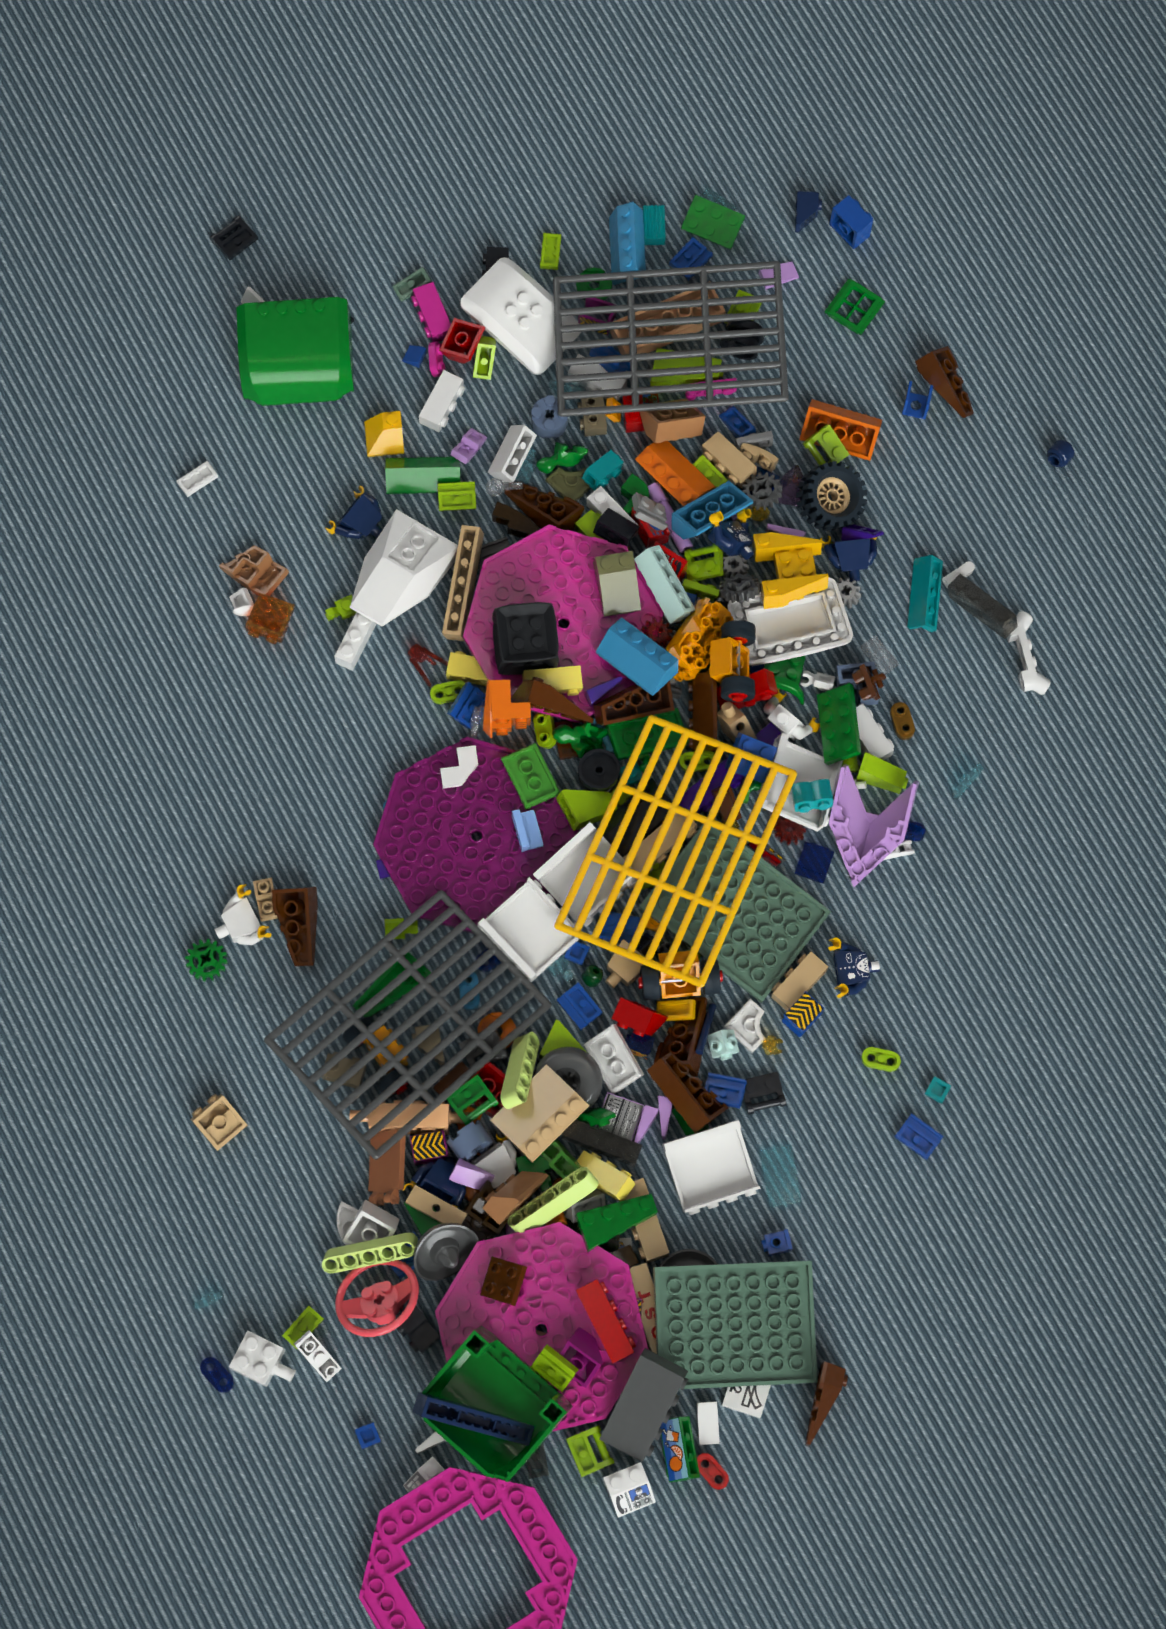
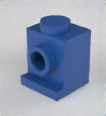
(771, 1249)

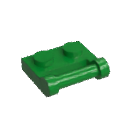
(469, 1094)

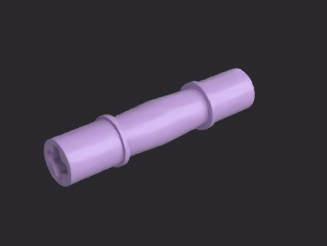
(657, 495)

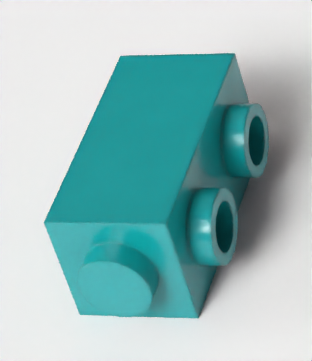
(603, 470)

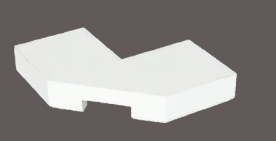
(458, 775)

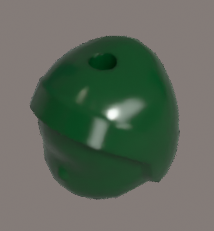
(592, 975)

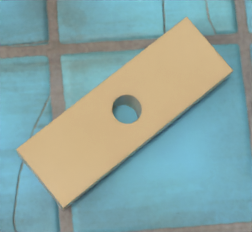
(425, 1201)

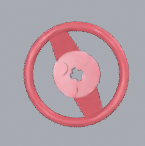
(370, 1304)

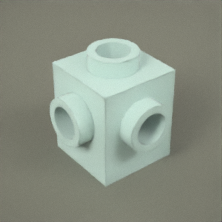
(723, 1044)

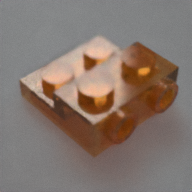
(269, 618)

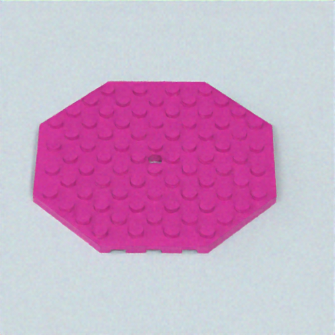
(557, 570)
(548, 1296)

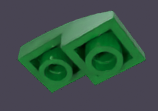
(597, 1116)

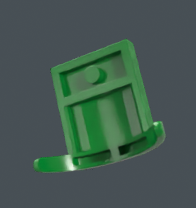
(788, 675)

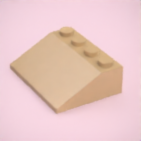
(543, 1117)

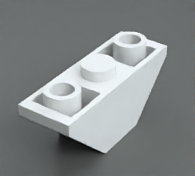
(317, 1356)

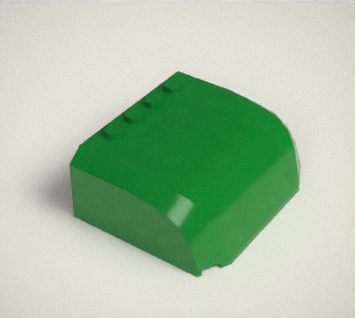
(295, 350)
(498, 1381)

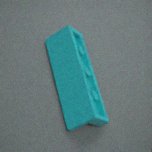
(925, 593)

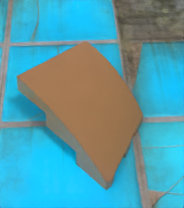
(255, 571)

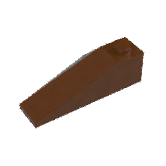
(940, 371)
(684, 1037)
(829, 1385)

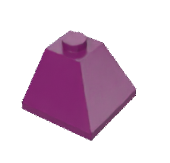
(584, 1354)

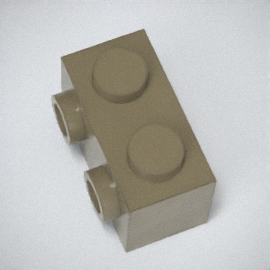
(592, 424)
(341, 1067)

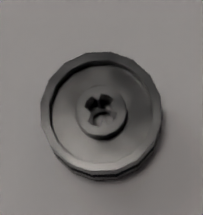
(742, 341)
(599, 761)

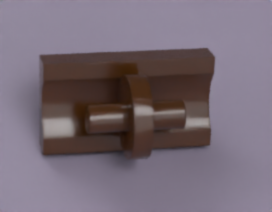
(871, 690)

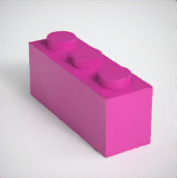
(431, 311)

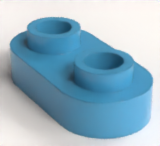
(465, 987)

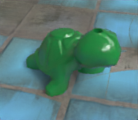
(562, 457)
(582, 737)

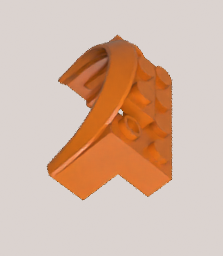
(500, 712)

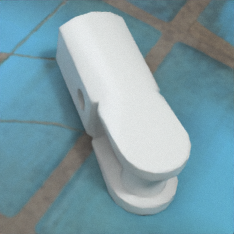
(965, 569)
(896, 852)

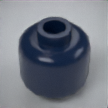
(1060, 453)

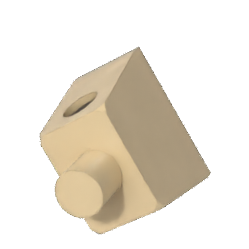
(729, 718)
(622, 968)

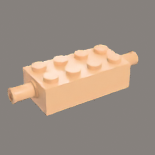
(435, 1121)

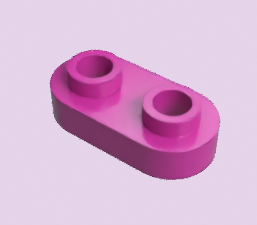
(435, 359)

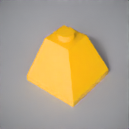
(384, 434)

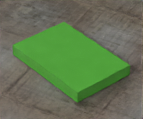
(530, 776)

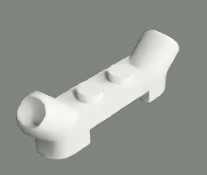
(1029, 678)

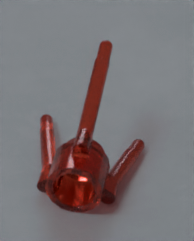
(419, 654)

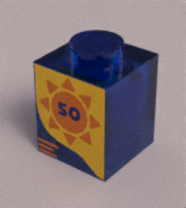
(640, 1045)

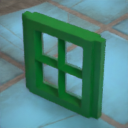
(841, 297)

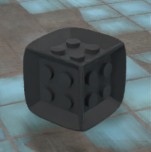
(525, 637)

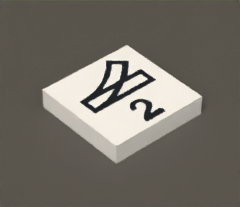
(747, 1399)

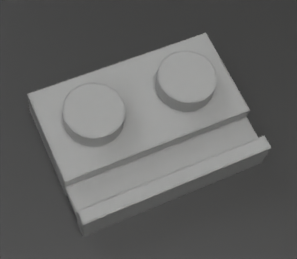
(649, 511)

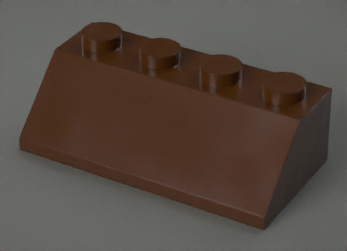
(703, 708)

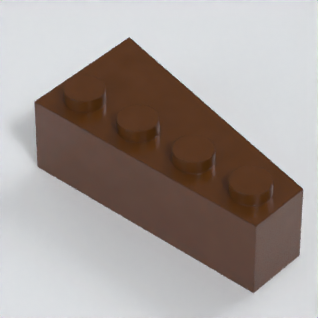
(633, 704)
(686, 1092)

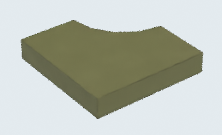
(568, 483)

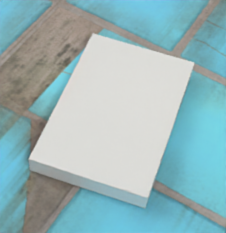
(614, 1059)

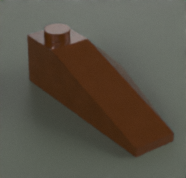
(546, 508)
(545, 696)
(298, 921)

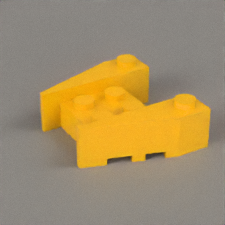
(793, 567)

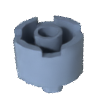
(546, 426)
(470, 1141)

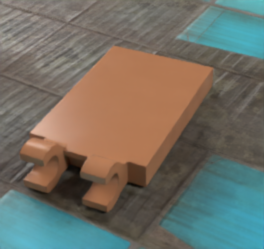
(387, 1172)

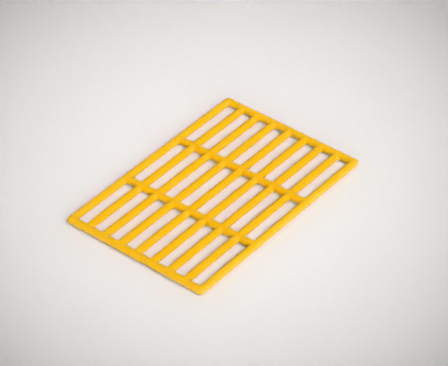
(678, 891)

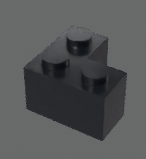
(418, 1331)

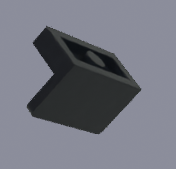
(615, 528)

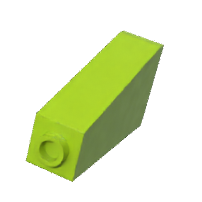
(678, 363)

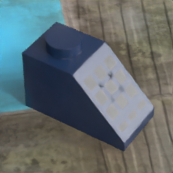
(806, 209)

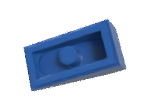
(737, 423)

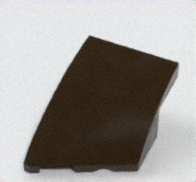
(477, 1219)

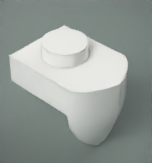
(242, 602)

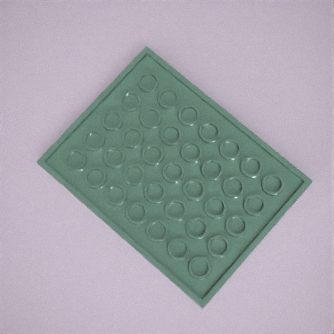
(768, 927)
(737, 1323)

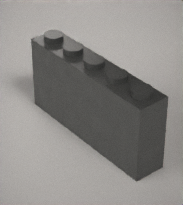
(644, 1405)

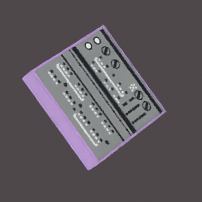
(627, 1116)

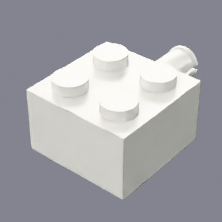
(260, 1360)

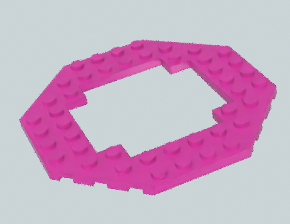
(438, 1500)

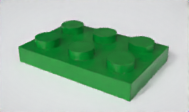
(713, 222)

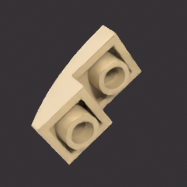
(762, 457)
(263, 893)

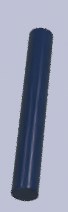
(705, 1029)

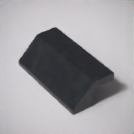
(636, 819)

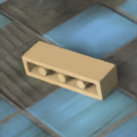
(648, 1232)

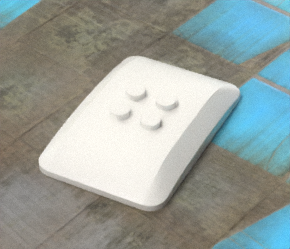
(517, 314)
(796, 629)

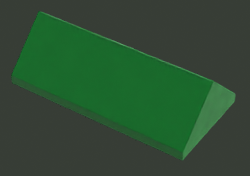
(420, 474)

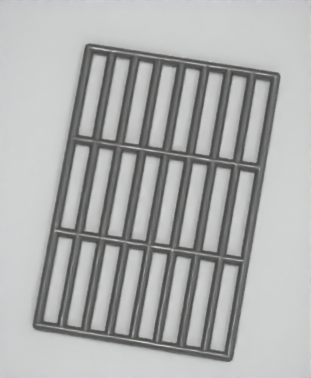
(706, 336)
(380, 1046)

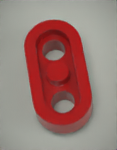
(714, 1469)

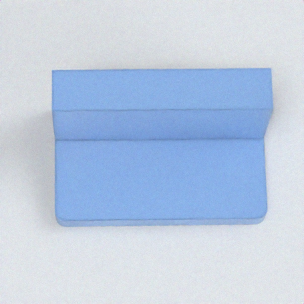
(527, 830)

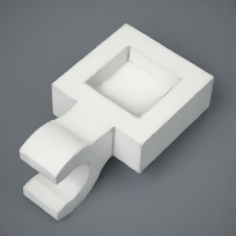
(821, 681)

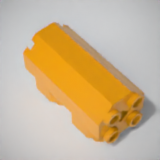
(693, 638)

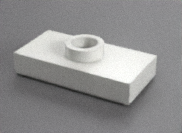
(197, 478)

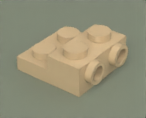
(218, 1121)

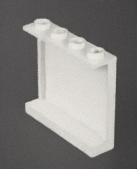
(809, 768)
(561, 869)
(526, 930)
(710, 1167)

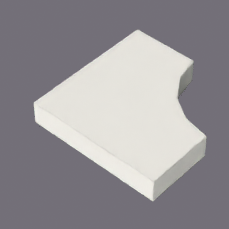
(747, 1025)

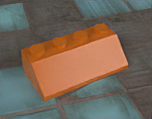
(855, 430)
(674, 472)

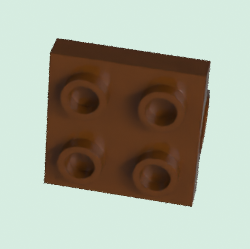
(503, 1281)

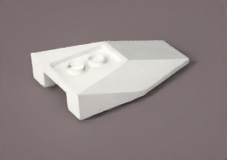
(401, 569)

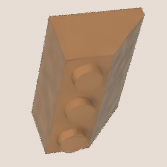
(673, 423)
(513, 1194)

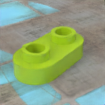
(448, 691)
(543, 729)
(701, 766)
(880, 1059)

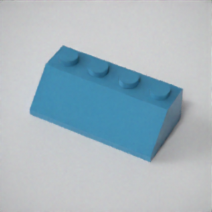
(627, 239)
(694, 517)
(637, 656)

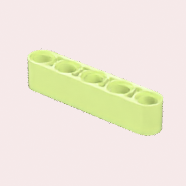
(520, 1070)
(554, 1201)
(363, 1259)

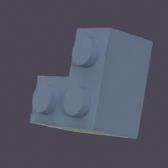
(843, 676)

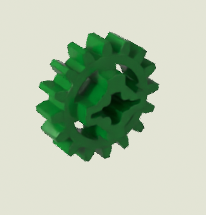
(209, 952)

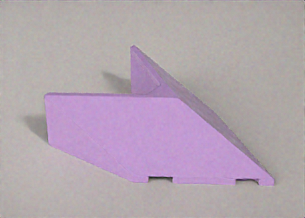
(864, 836)

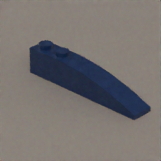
(472, 1419)

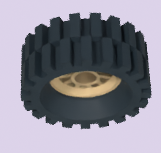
(844, 505)

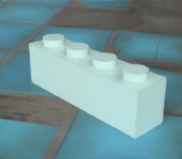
(664, 584)

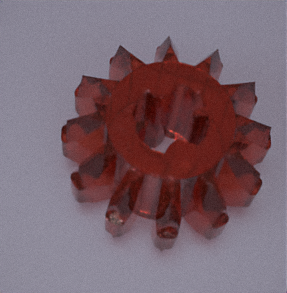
(662, 628)
(793, 836)

